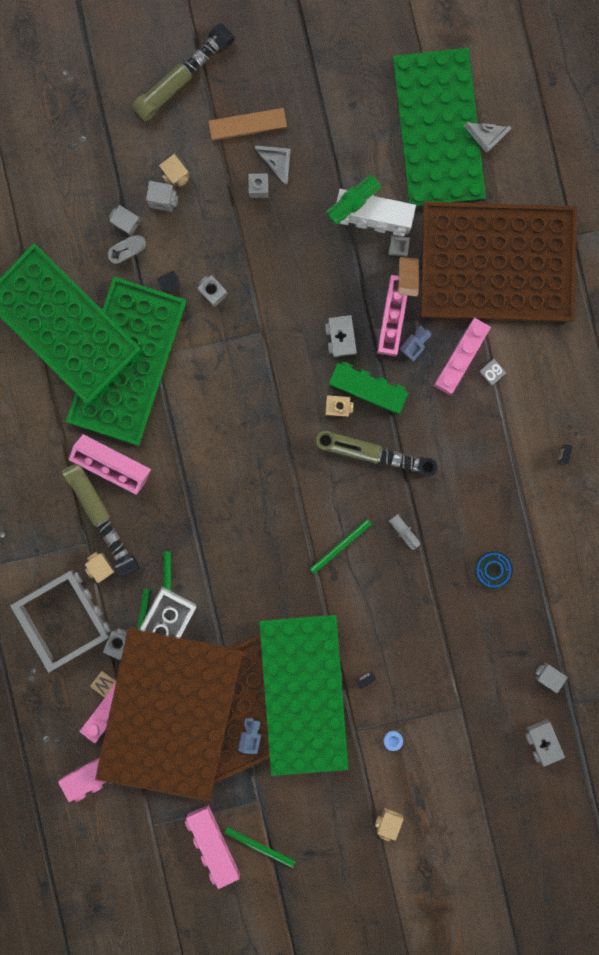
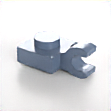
(414, 344)
(250, 739)

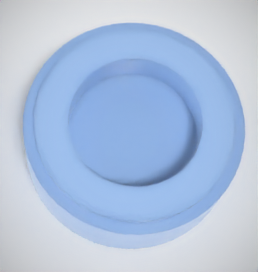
(393, 740)

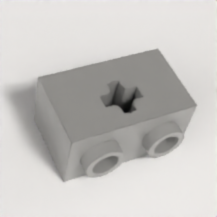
(161, 196)
(345, 326)
(552, 751)

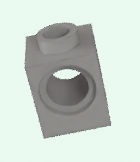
(258, 185)
(124, 220)
(214, 298)
(110, 648)
(550, 677)

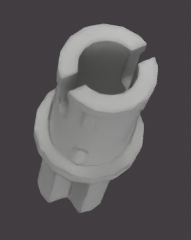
(404, 532)

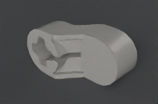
(119, 253)

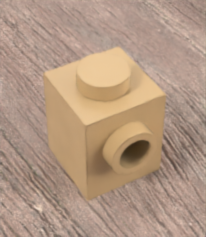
(174, 171)
(338, 406)
(99, 567)
(389, 824)

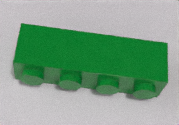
(367, 388)

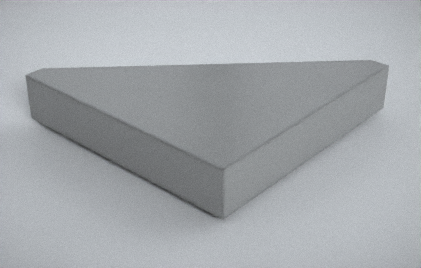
(486, 134)
(277, 159)

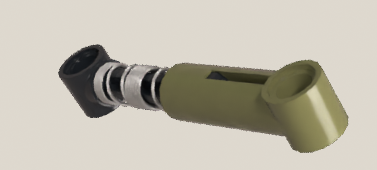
(149, 103)
(374, 453)
(97, 513)

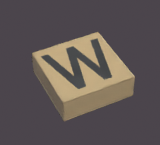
(103, 684)

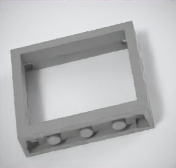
(35, 637)

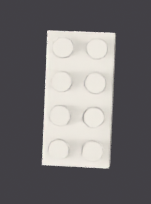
(382, 215)
(168, 614)

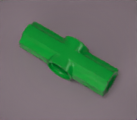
(353, 199)

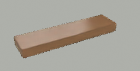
(247, 124)
(408, 276)

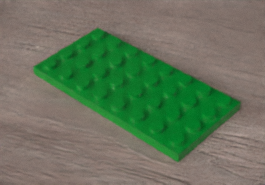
(433, 106)
(63, 324)
(126, 403)
(303, 695)

